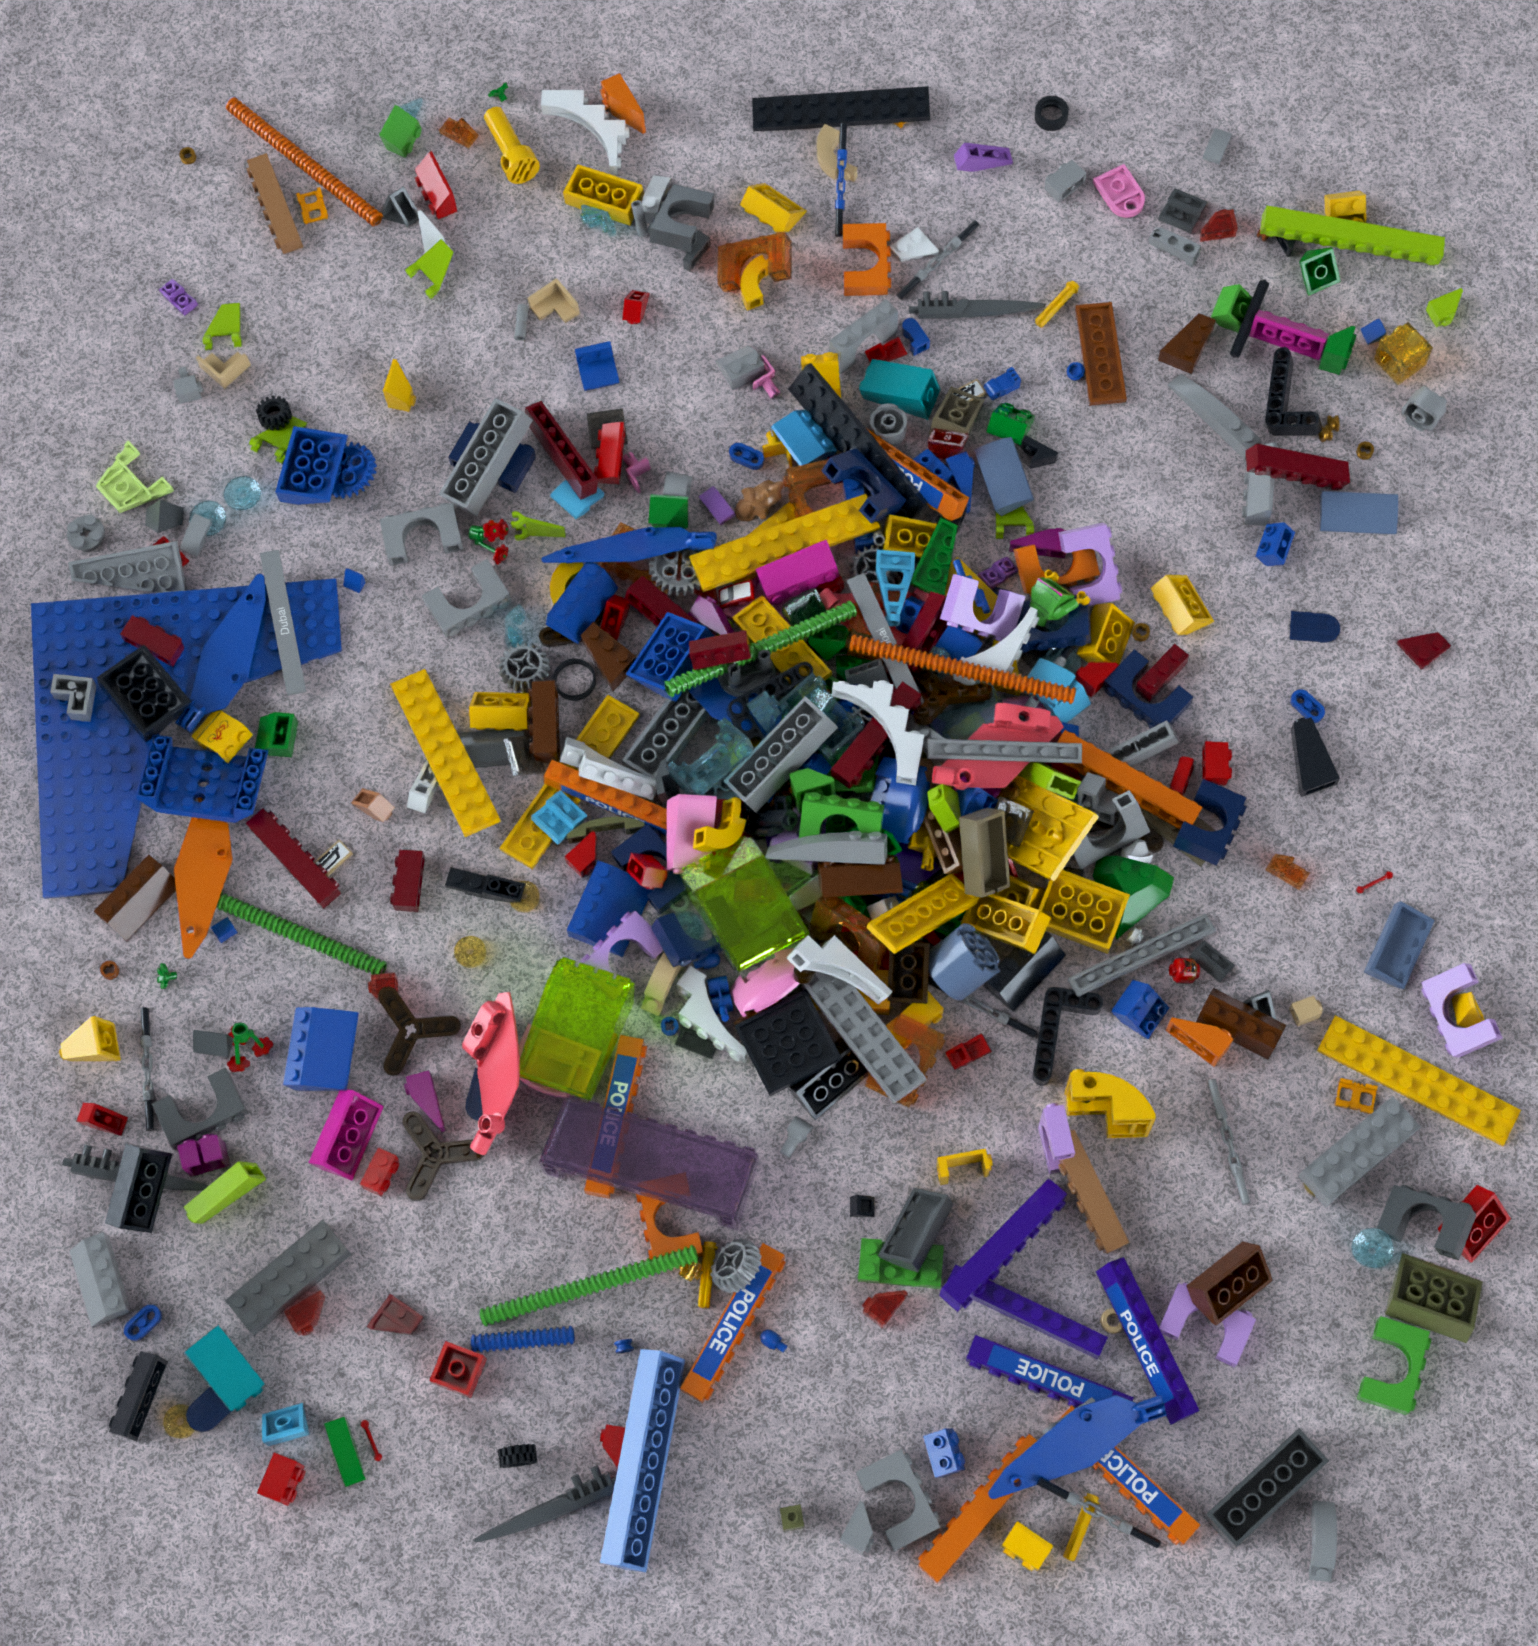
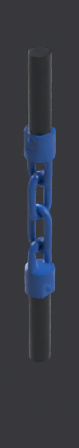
(840, 203)

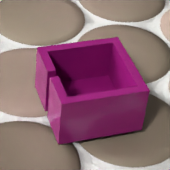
(203, 1155)

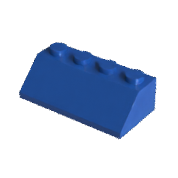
(581, 602)

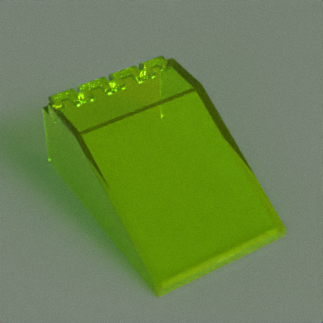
(743, 903)
(576, 1028)

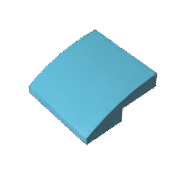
(568, 499)
(1050, 672)
(558, 817)

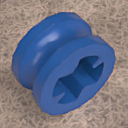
(675, 1025)
(623, 1346)

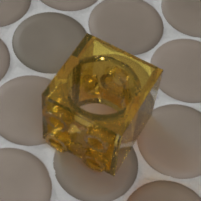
(1402, 352)

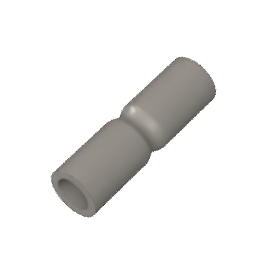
(640, 221)
(520, 329)
(878, 536)

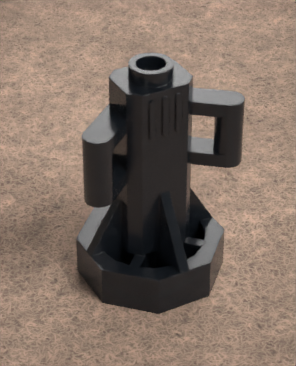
(769, 820)

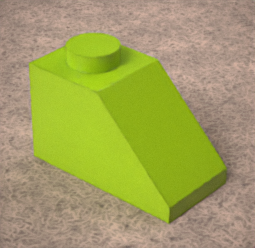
(1443, 308)
(945, 807)

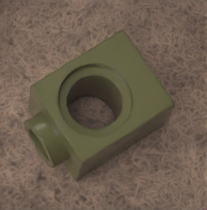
(792, 1518)

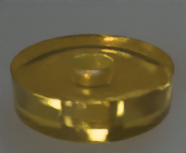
(531, 901)
(464, 945)
(170, 1422)

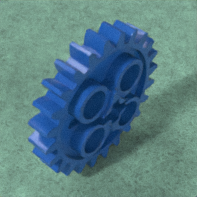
(354, 470)

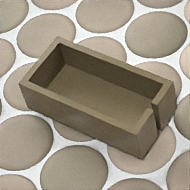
(984, 852)

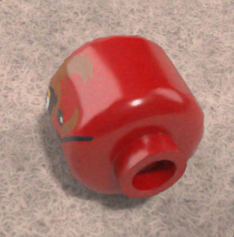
(1184, 970)

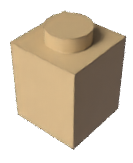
(1306, 1010)

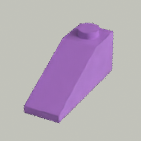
(980, 157)

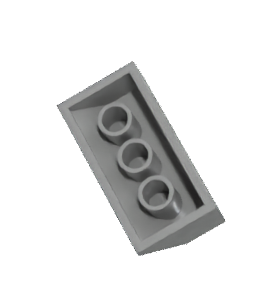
(1258, 497)
(99, 1279)

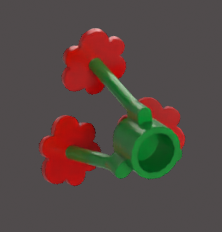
(491, 531)
(241, 1035)

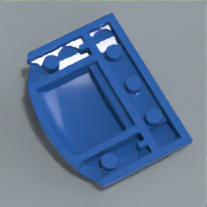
(903, 803)

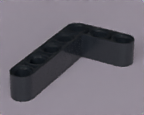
(1280, 415)
(779, 688)
(1051, 1027)

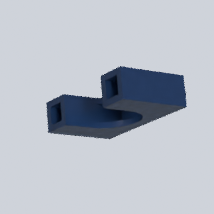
(855, 466)
(515, 469)
(1074, 632)
(1120, 686)
(648, 842)
(1211, 844)
(678, 945)

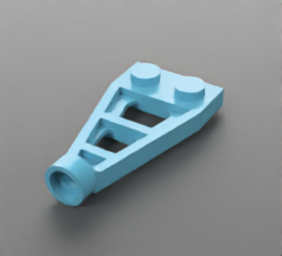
(896, 562)

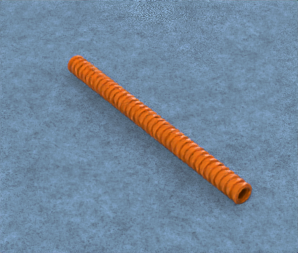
(304, 161)
(963, 669)

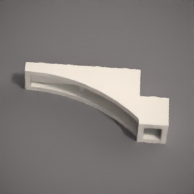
(1006, 651)
(605, 771)
(839, 962)
(701, 1017)

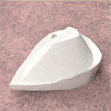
(1137, 851)

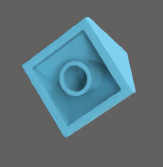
(1067, 711)
(284, 1425)

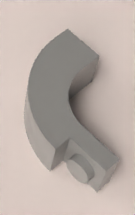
(1324, 1540)

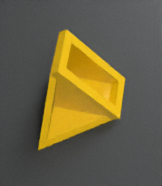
(1466, 1010)

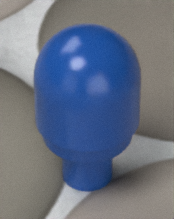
(709, 962)
(772, 1340)

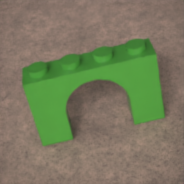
(818, 807)
(1413, 1343)

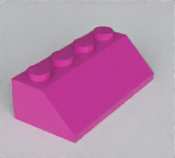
(1289, 334)
(797, 572)
(346, 1134)

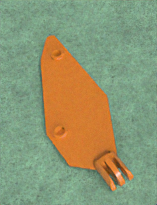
(200, 878)

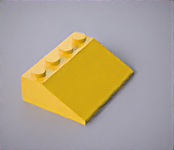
(1083, 910)

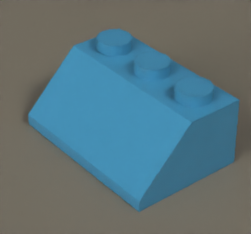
(803, 438)

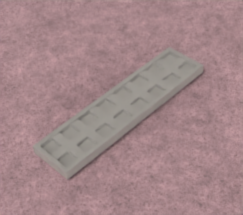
(866, 1035)

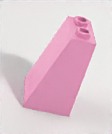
(684, 816)

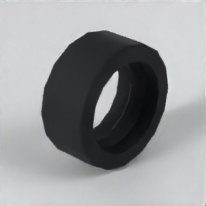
(1051, 125)

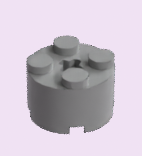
(1424, 409)
(889, 423)
(677, 484)

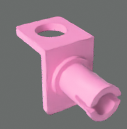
(766, 381)
(635, 469)

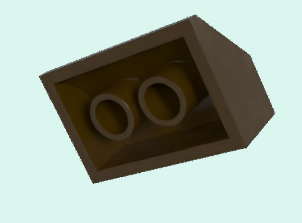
(909, 973)

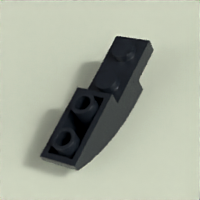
(485, 887)

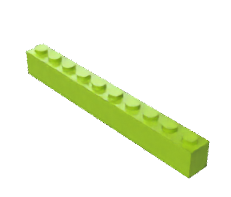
(1352, 235)

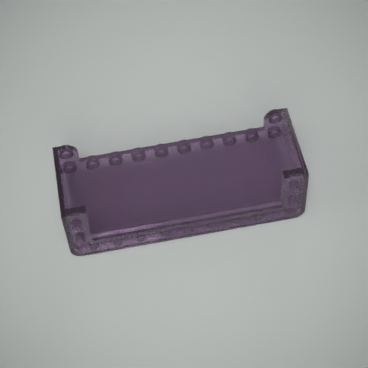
(650, 1159)

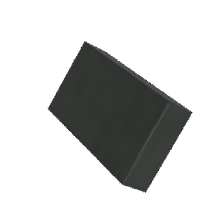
(691, 1041)

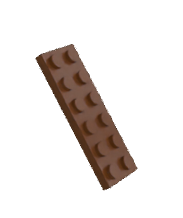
(1100, 353)

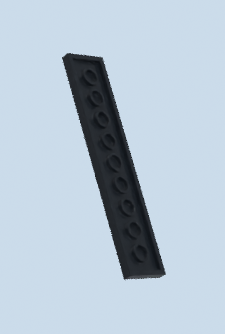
(835, 108)
(849, 433)

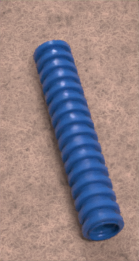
(522, 1339)

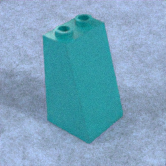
(903, 385)
(224, 1369)

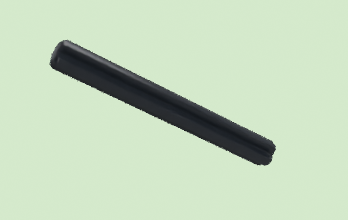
(1247, 322)

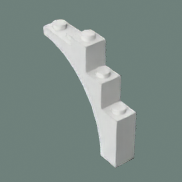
(575, 106)
(894, 720)

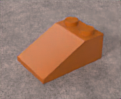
(621, 102)
(1203, 1039)

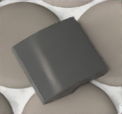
(1182, 210)
(665, 784)

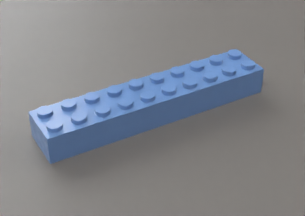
(642, 1461)

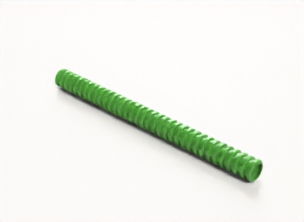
(770, 644)
(301, 935)
(588, 1285)

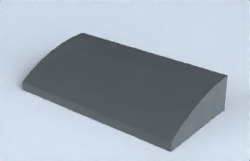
(487, 746)
(916, 1229)

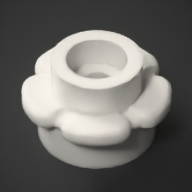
(1135, 936)

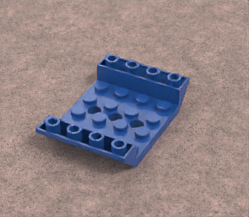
(174, 774)

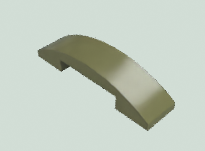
(603, 824)

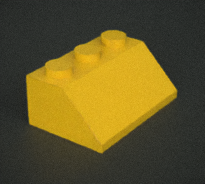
(772, 207)
(907, 534)
(1181, 604)
(1108, 634)
(499, 710)

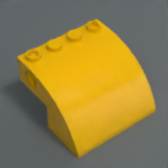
(1124, 1106)

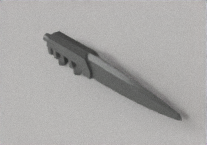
(967, 308)
(107, 1170)
(576, 1498)

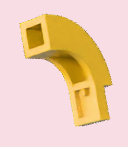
(750, 279)
(562, 578)
(731, 828)

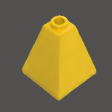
(92, 1042)

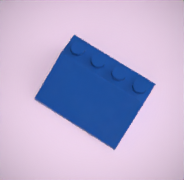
(310, 466)
(667, 653)
(603, 903)
(320, 1049)

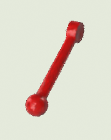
(1388, 875)
(365, 1424)

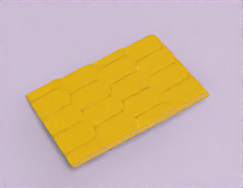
(1052, 832)

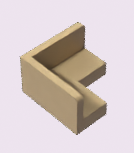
(553, 298)
(225, 372)

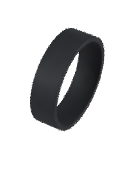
(569, 662)

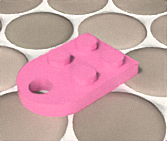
(1119, 190)

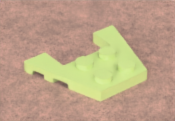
(124, 488)

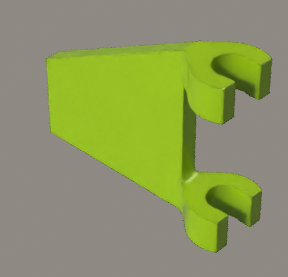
(433, 265)
(224, 323)
(278, 438)
(1014, 518)
(535, 527)

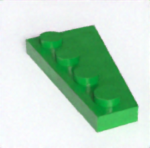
(935, 562)

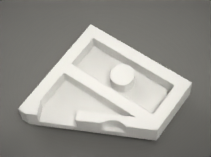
(913, 246)

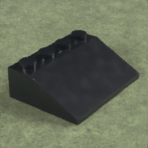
(143, 692)

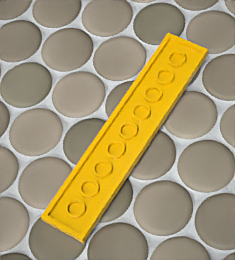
(746, 554)
(602, 734)
(445, 753)
(1419, 1080)

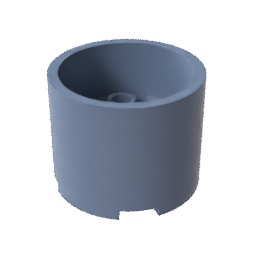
(962, 962)

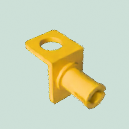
(775, 447)

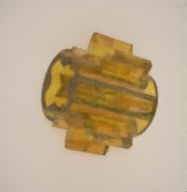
(691, 1271)

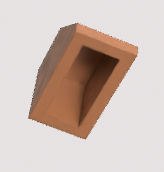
(373, 805)

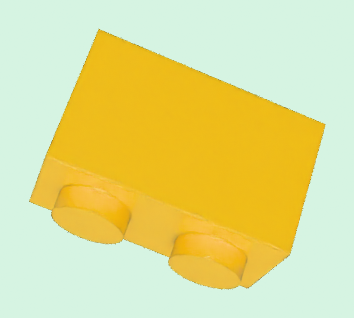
(1026, 1547)

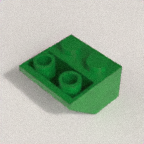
(1338, 351)
(1010, 422)
(277, 734)

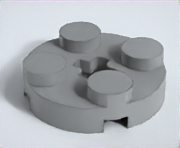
(81, 524)

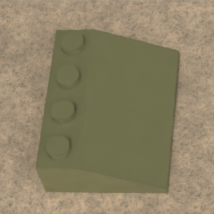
(1434, 1298)

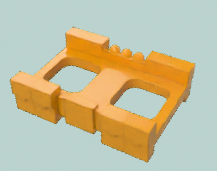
(306, 208)
(1356, 1089)

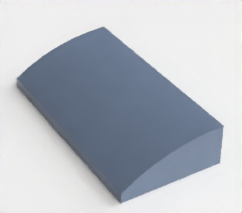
(1004, 475)
(1358, 512)
(1399, 945)

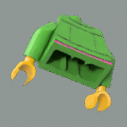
(1052, 599)

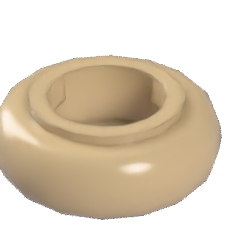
(1103, 1320)

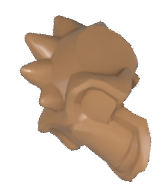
(758, 500)

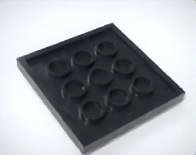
(787, 1042)

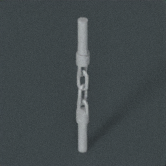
(1236, 1168)

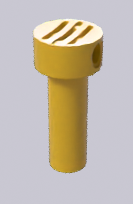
(517, 160)

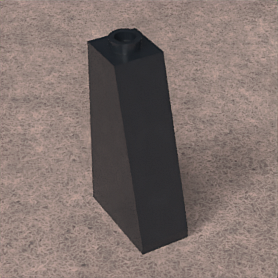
(1312, 760)

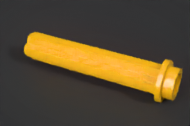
(1070, 289)
(706, 1278)
(1080, 1529)

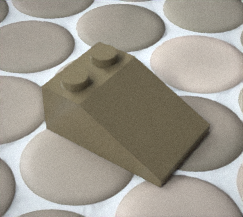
(954, 416)

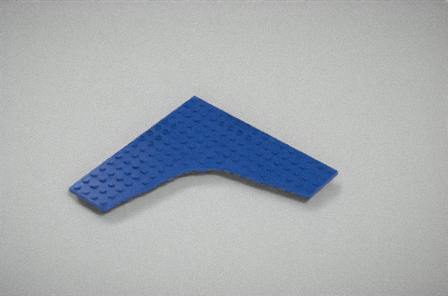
(95, 766)

